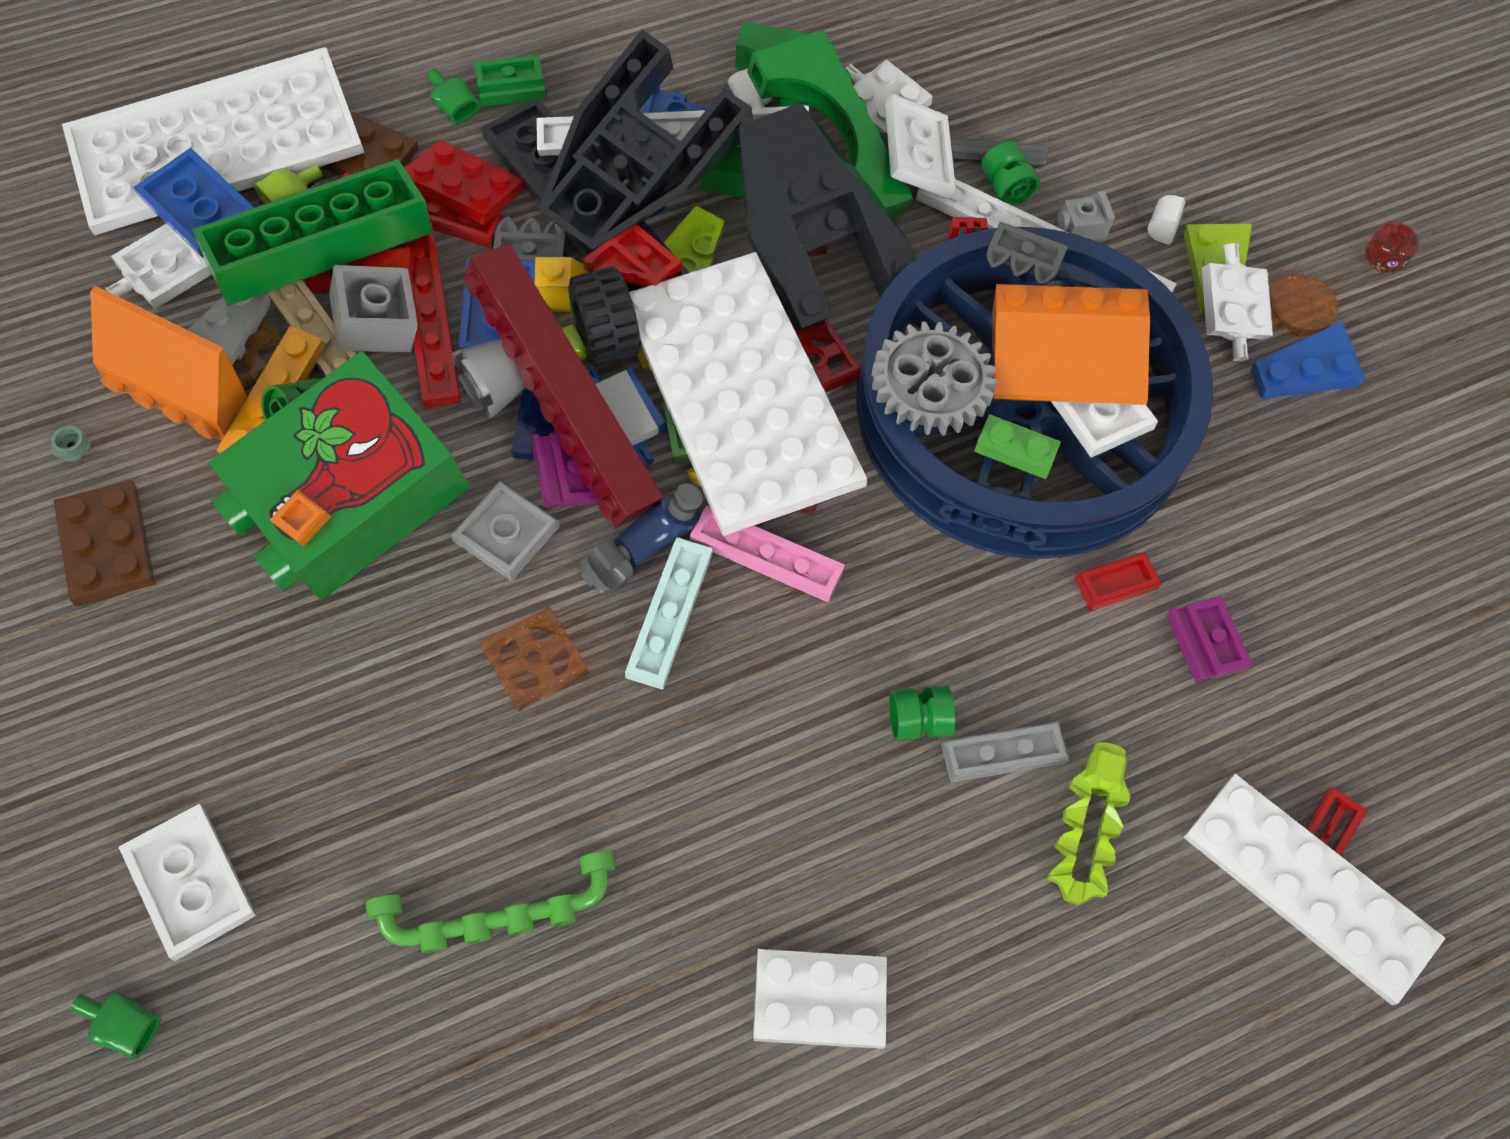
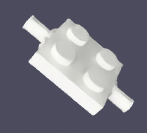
(880, 84)
(158, 267)
(1236, 302)

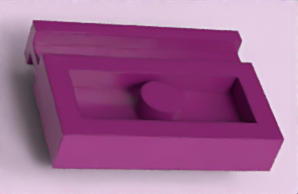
(559, 474)
(1209, 639)

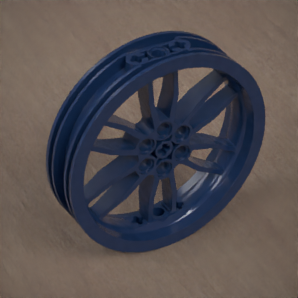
(995, 516)

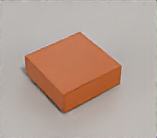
(300, 518)

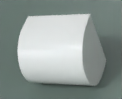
(1166, 218)

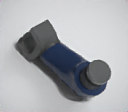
(658, 527)

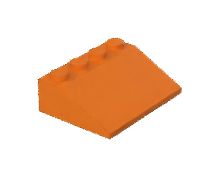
(1071, 344)
(164, 365)

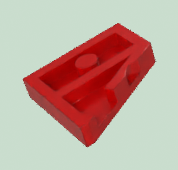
(636, 257)

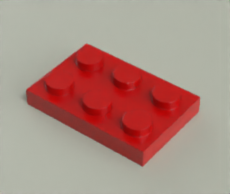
(464, 181)

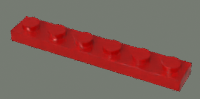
(432, 337)

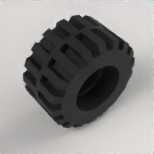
(604, 315)

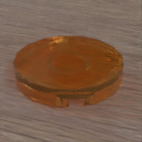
(1302, 305)

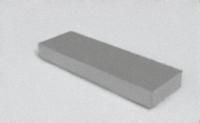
(1004, 752)

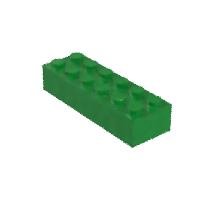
(313, 231)

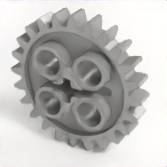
(914, 355)

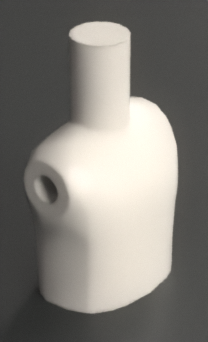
(744, 89)

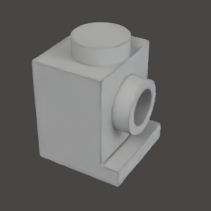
(1087, 216)

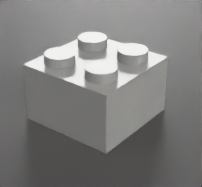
(372, 309)

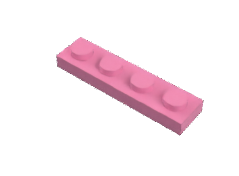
(771, 556)

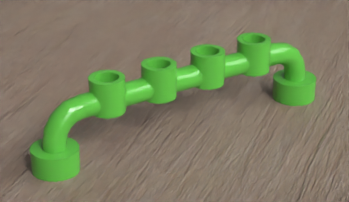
(477, 926)

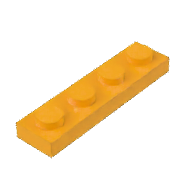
(289, 363)

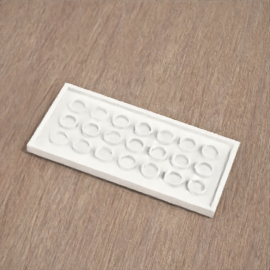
(238, 124)
(743, 394)

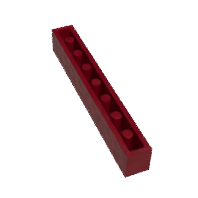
(561, 385)

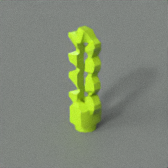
(1102, 778)

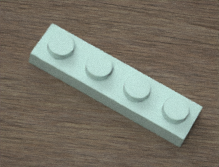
(669, 613)

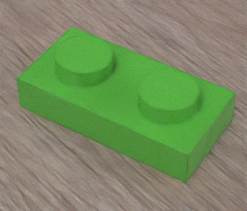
(1017, 446)

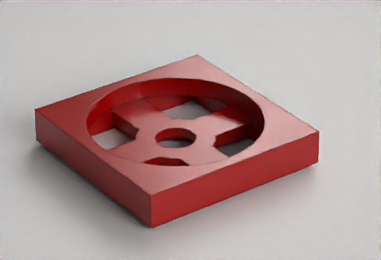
(826, 333)

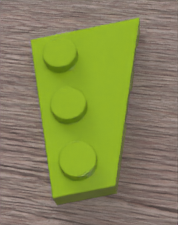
(696, 239)
(1206, 245)

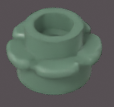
(67, 436)

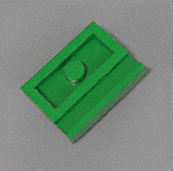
(510, 80)

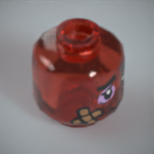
(1391, 247)

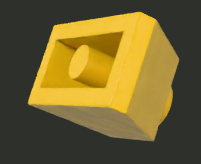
(553, 279)

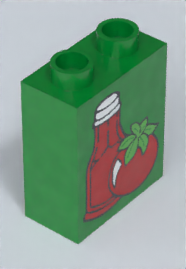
(353, 454)

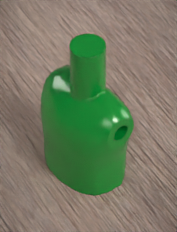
(453, 97)
(118, 1023)

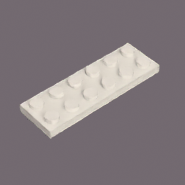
(1315, 889)

